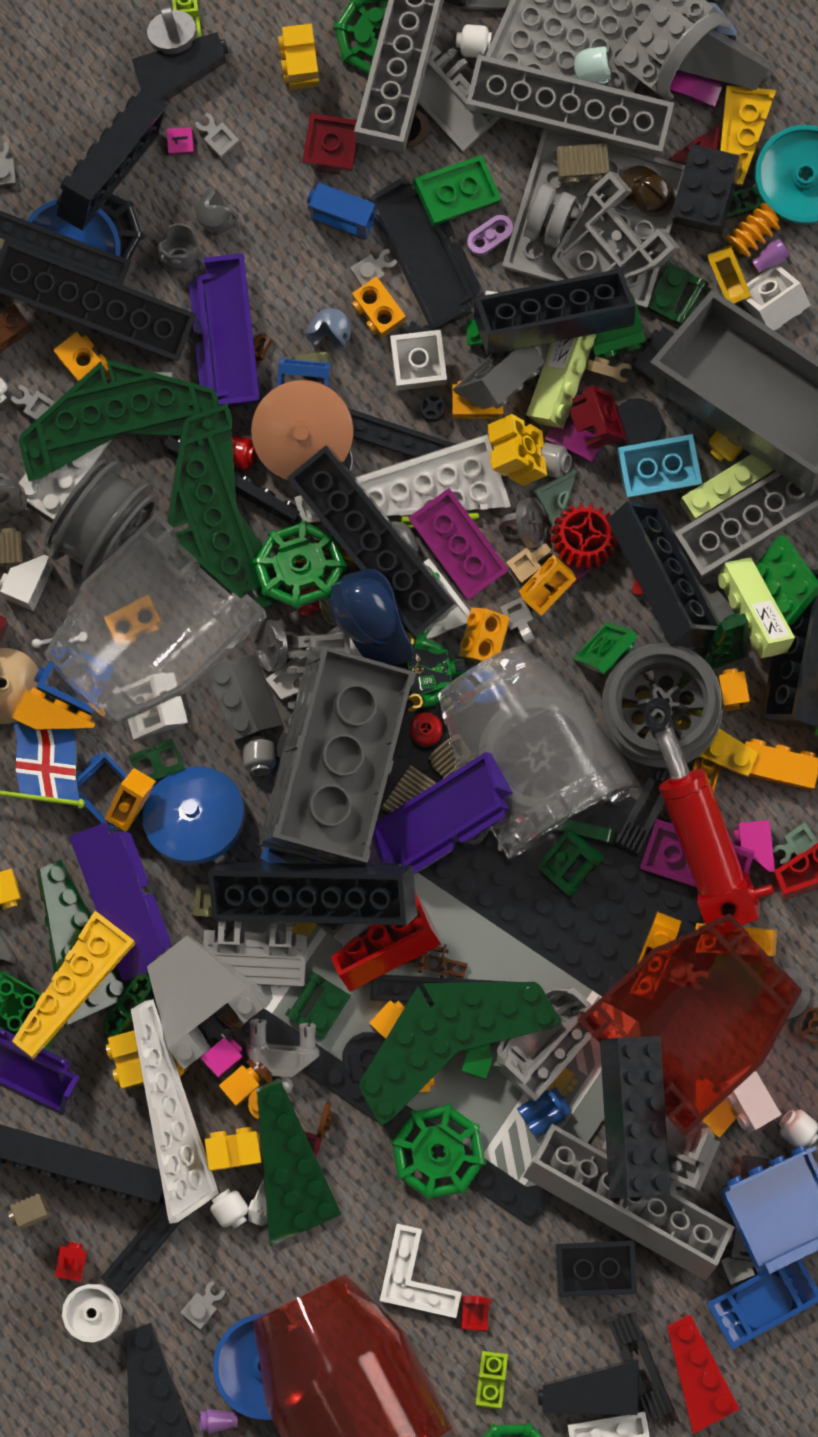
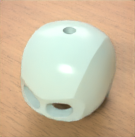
(593, 65)

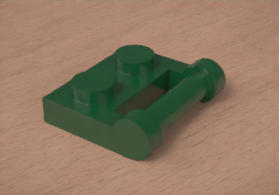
(669, 291)
(563, 856)
(325, 1009)

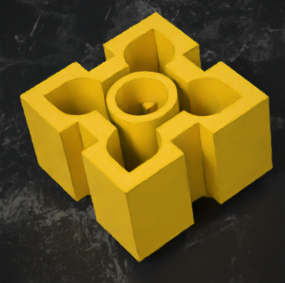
(299, 51)
(517, 450)
(126, 1056)
(233, 1150)

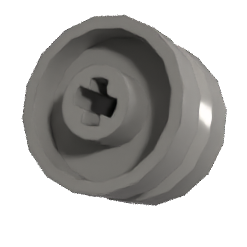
(546, 214)

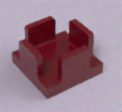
(330, 144)
(598, 411)

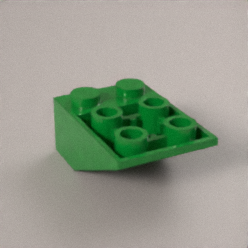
(16, 1003)

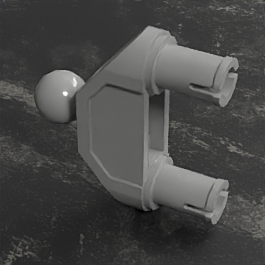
(282, 1059)

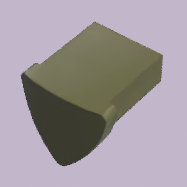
(319, 357)
(202, 902)

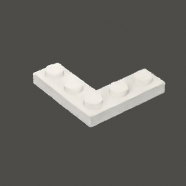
(398, 1285)
(612, 1427)

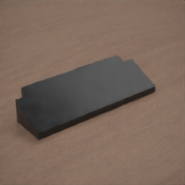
(430, 261)

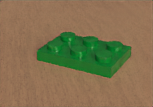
(457, 190)
(787, 579)
(605, 648)

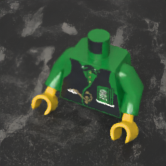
(432, 671)

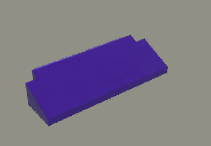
(224, 319)
(442, 815)
(115, 885)
(40, 1079)

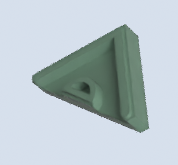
(555, 495)

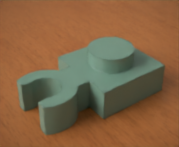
(797, 842)

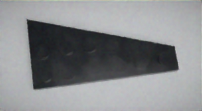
(151, 1392)

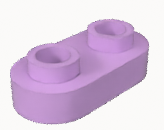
(488, 234)

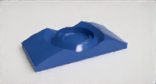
(763, 1302)

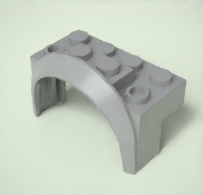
(668, 39)
(535, 1075)
(695, 1153)

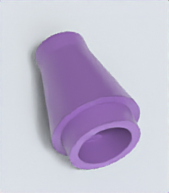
(770, 256)
(216, 1420)

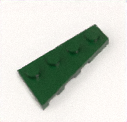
(728, 642)

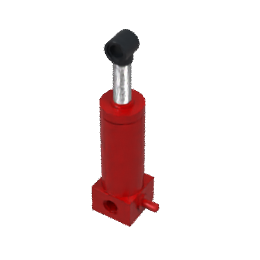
(703, 831)

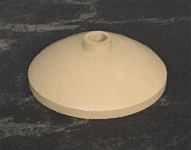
(19, 673)

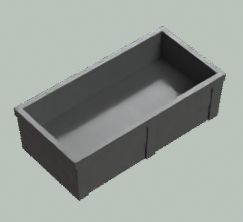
(745, 386)
(336, 758)

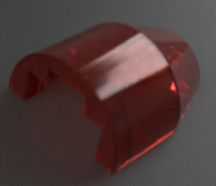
(711, 1003)
(343, 1369)

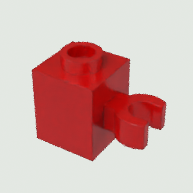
(71, 1262)

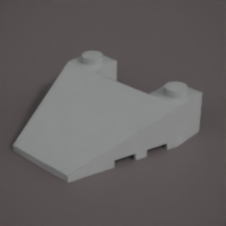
(605, 242)
(193, 986)

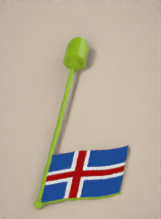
(46, 766)

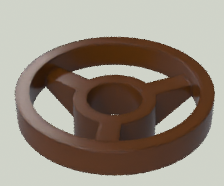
(809, 1025)
(261, 1070)
(325, 1121)

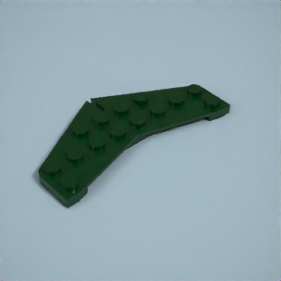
(101, 411)
(206, 500)
(430, 1036)

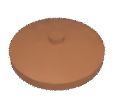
(297, 423)

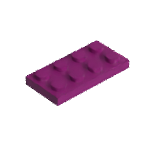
(458, 543)
(667, 858)

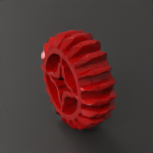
(574, 534)

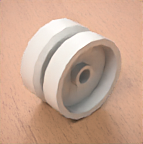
(107, 1309)

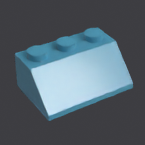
(659, 466)

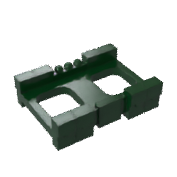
(154, 755)

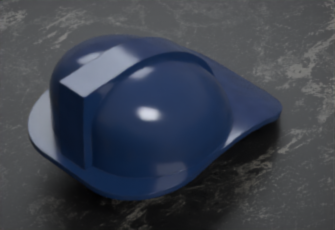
(368, 614)

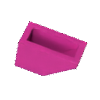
(757, 837)
(223, 1057)

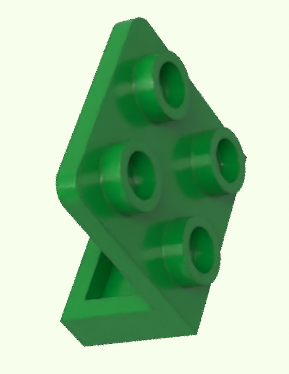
(629, 337)

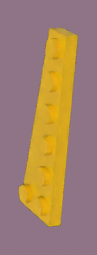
(723, 751)
(84, 968)

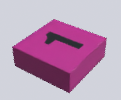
(180, 141)

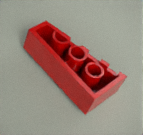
(798, 874)
(385, 949)
(701, 1382)

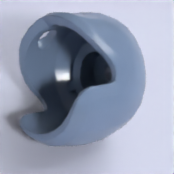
(330, 324)

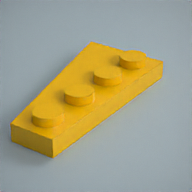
(743, 122)

